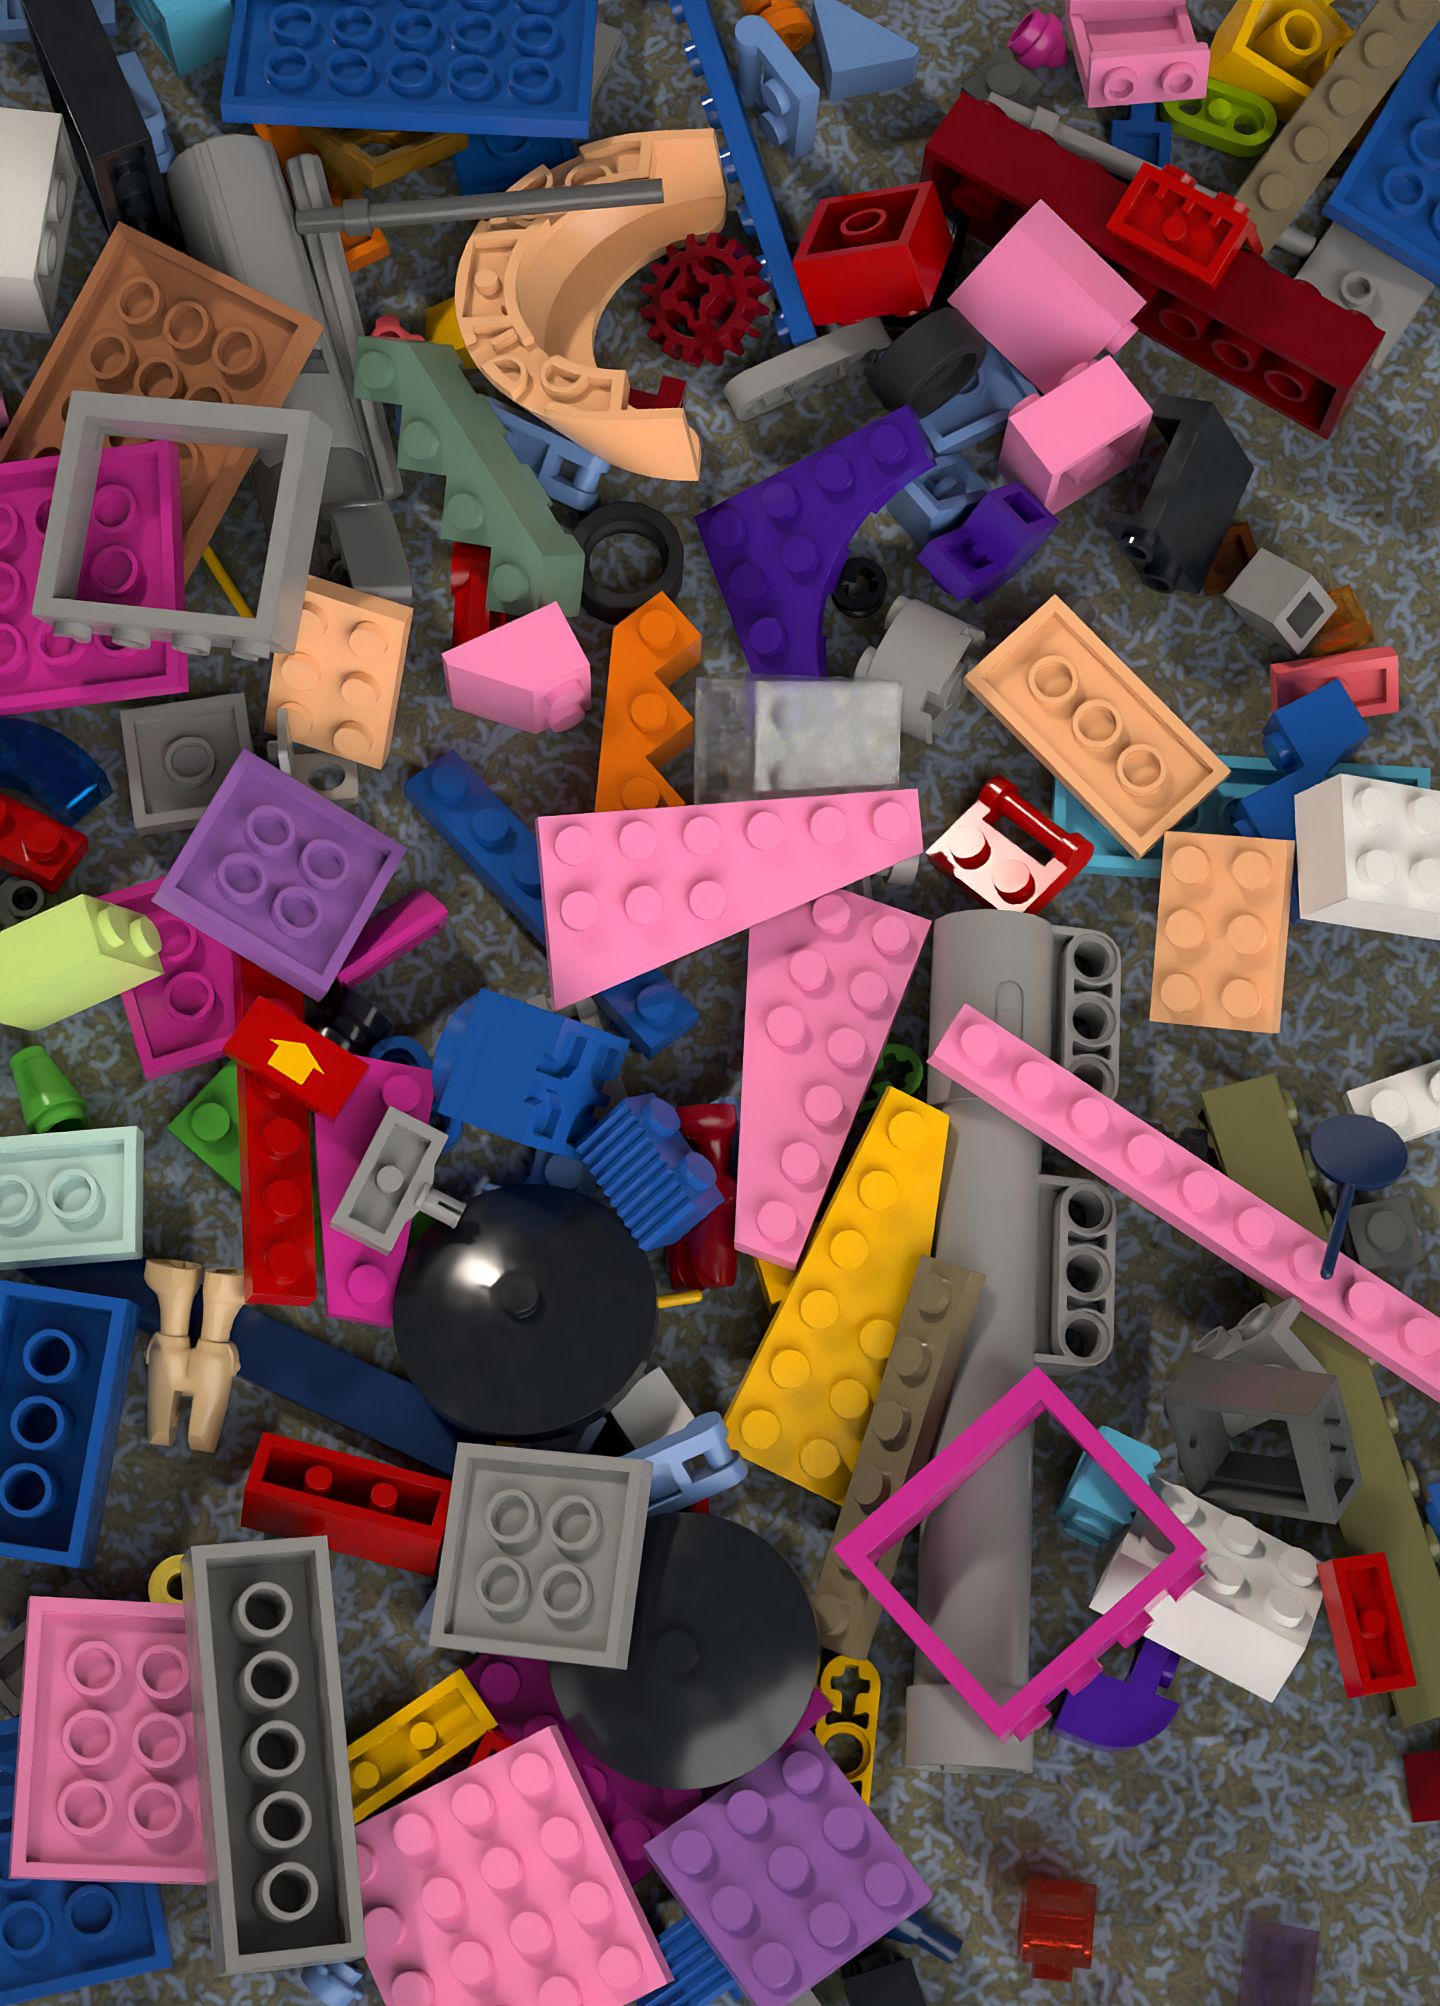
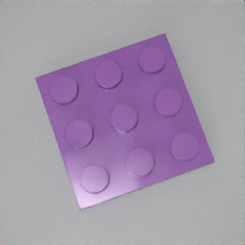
(280, 875)
(787, 1873)

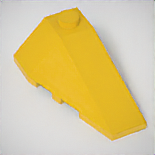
(1282, 52)

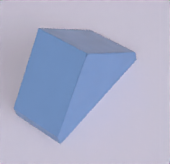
(859, 53)
(938, 499)

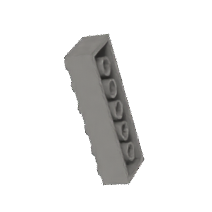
(271, 1756)

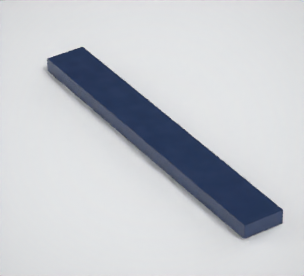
(292, 1367)

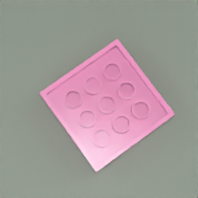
(106, 1746)
(503, 1891)

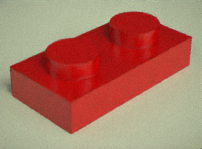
(37, 845)
(1366, 1625)

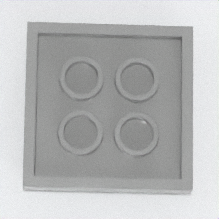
(542, 1555)

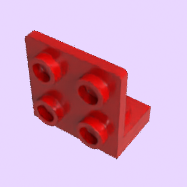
(1182, 225)

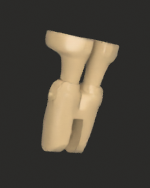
(185, 1370)

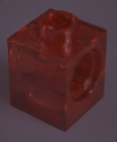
(1056, 1927)

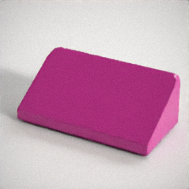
(392, 936)

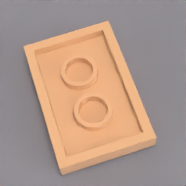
(343, 673)
(1222, 931)

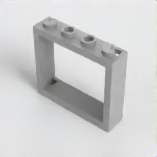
(291, 541)

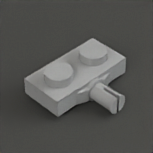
(395, 1184)

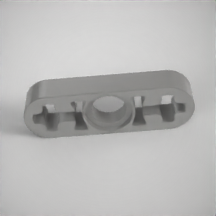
(813, 363)

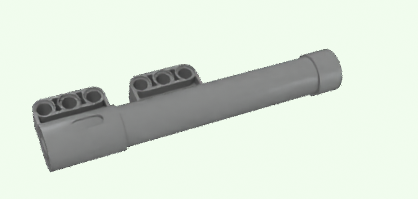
(1017, 1230)

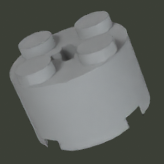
(930, 658)

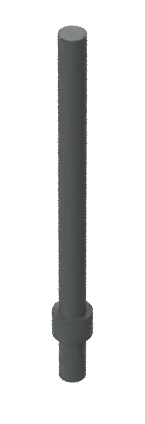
(360, 217)

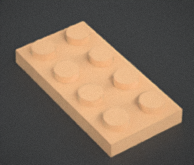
(1096, 727)

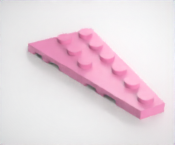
(671, 880)
(815, 1027)

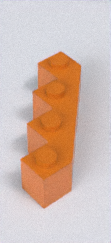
(642, 717)

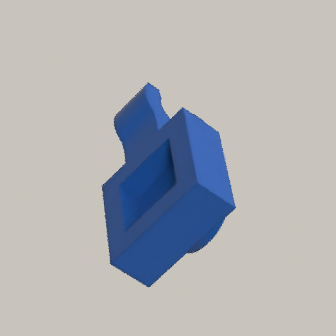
(1142, 136)

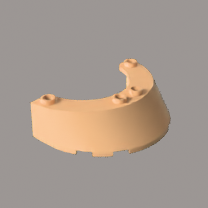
(541, 282)

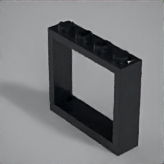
(99, 116)

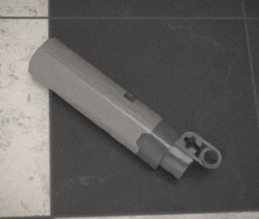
(243, 224)

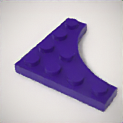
(788, 536)

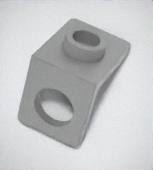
(304, 765)

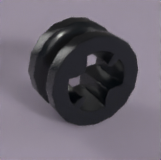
(865, 604)

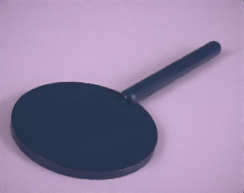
(1357, 1156)

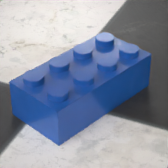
(59, 1417)

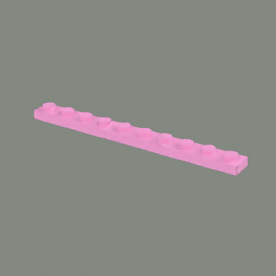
(1190, 1195)

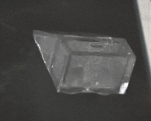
(794, 736)

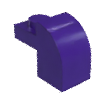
(990, 544)
(1117, 1713)

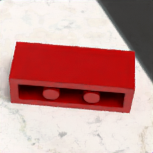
(355, 1501)

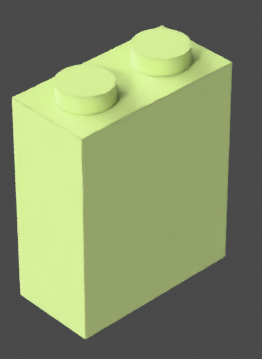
(73, 960)

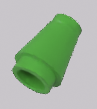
(46, 1094)

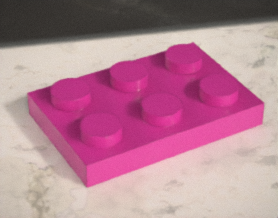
(188, 1009)

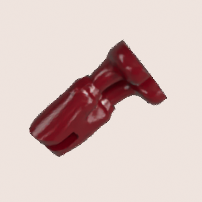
(707, 1252)

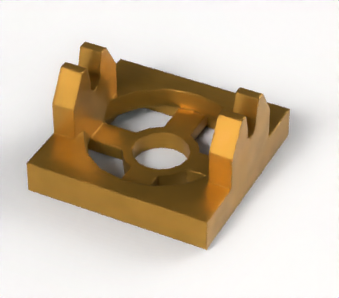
(350, 167)

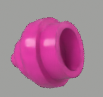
(1039, 41)

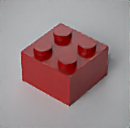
(873, 254)

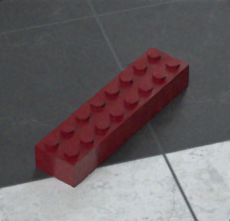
(1252, 331)

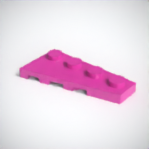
(356, 1278)

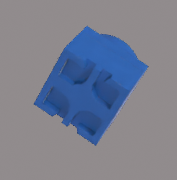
(524, 1072)

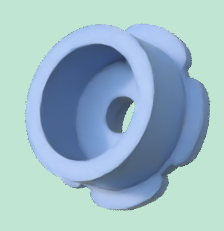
(335, 1982)

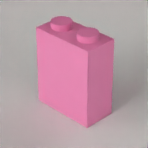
(1047, 299)

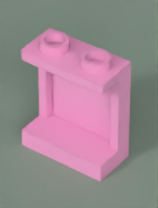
(1136, 51)

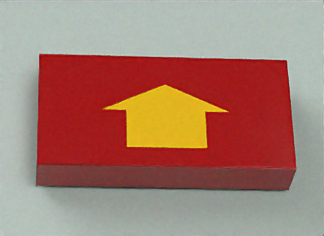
(296, 1059)

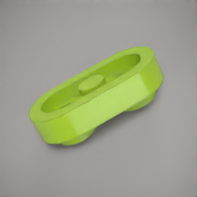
(1219, 114)

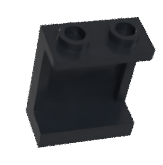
(1189, 501)

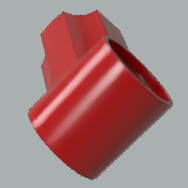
(469, 587)

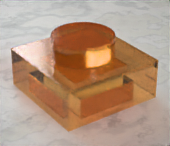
(1345, 627)

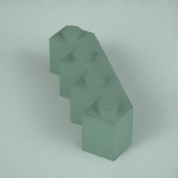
(487, 490)

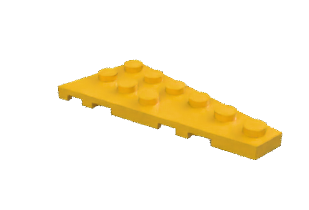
(835, 1328)

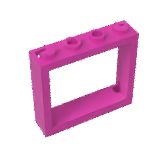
(951, 1469)

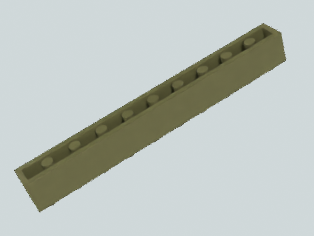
(1257, 1148)

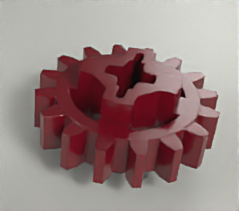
(705, 300)

